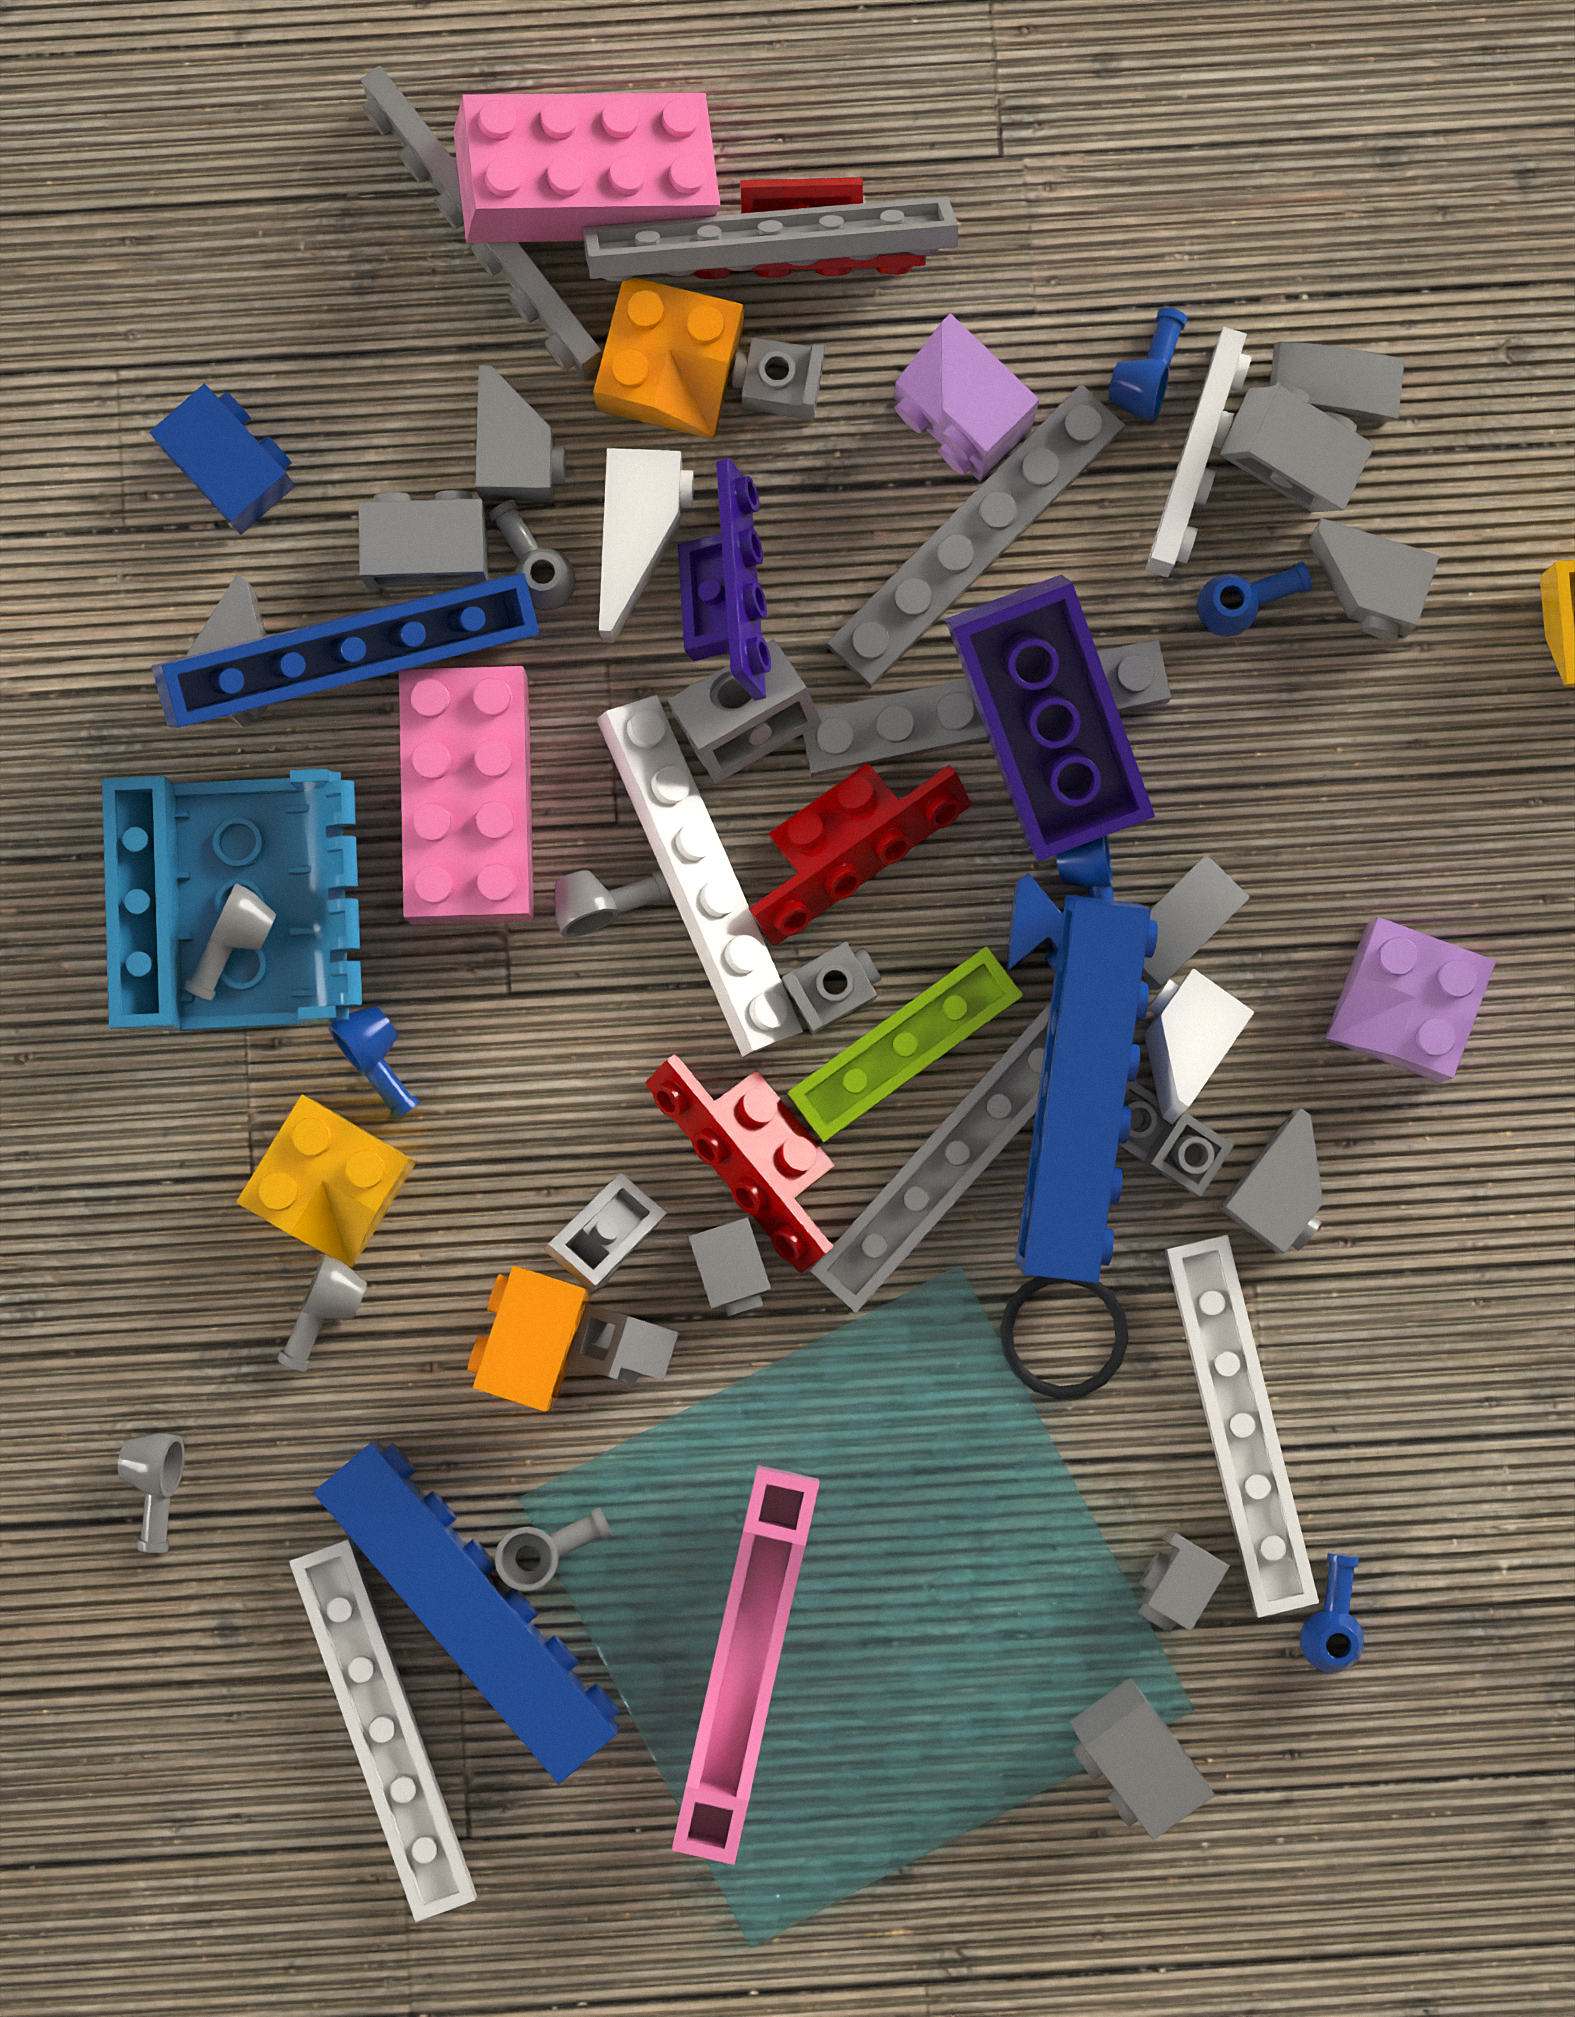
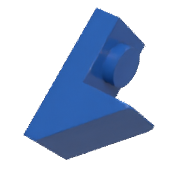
(1033, 923)

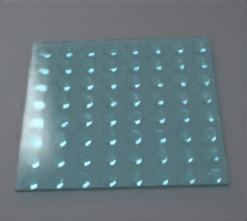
(936, 1614)

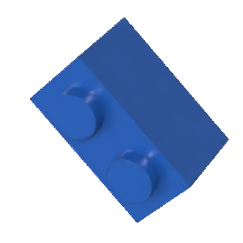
(223, 458)

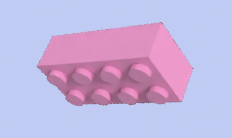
(579, 161)
(466, 795)

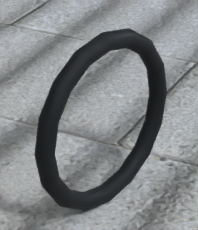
(1067, 1391)

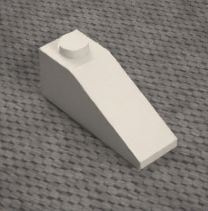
(639, 523)

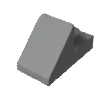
(605, 1232)

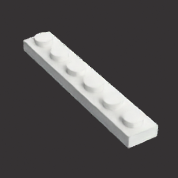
(699, 875)
(1241, 1426)
(383, 1730)

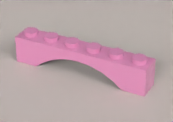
(745, 1665)

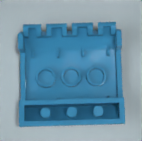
(172, 869)

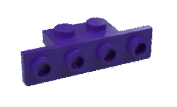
(721, 586)

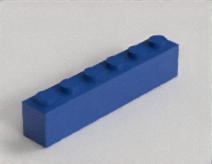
(345, 650)
(1084, 1088)
(469, 1610)

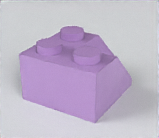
(965, 400)
(1410, 1000)

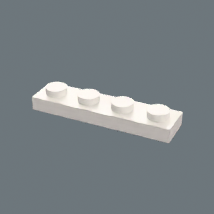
(1207, 429)

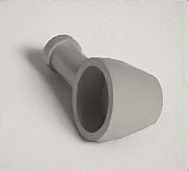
(530, 555)
(587, 906)
(241, 925)
(332, 1295)
(155, 1467)
(550, 1549)

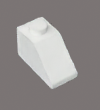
(1190, 1038)

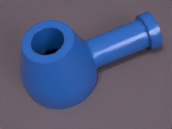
(1142, 383)
(1234, 622)
(1088, 867)
(365, 1043)
(1334, 1619)

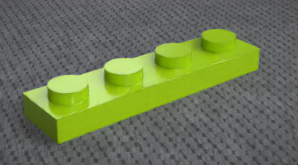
(904, 1044)

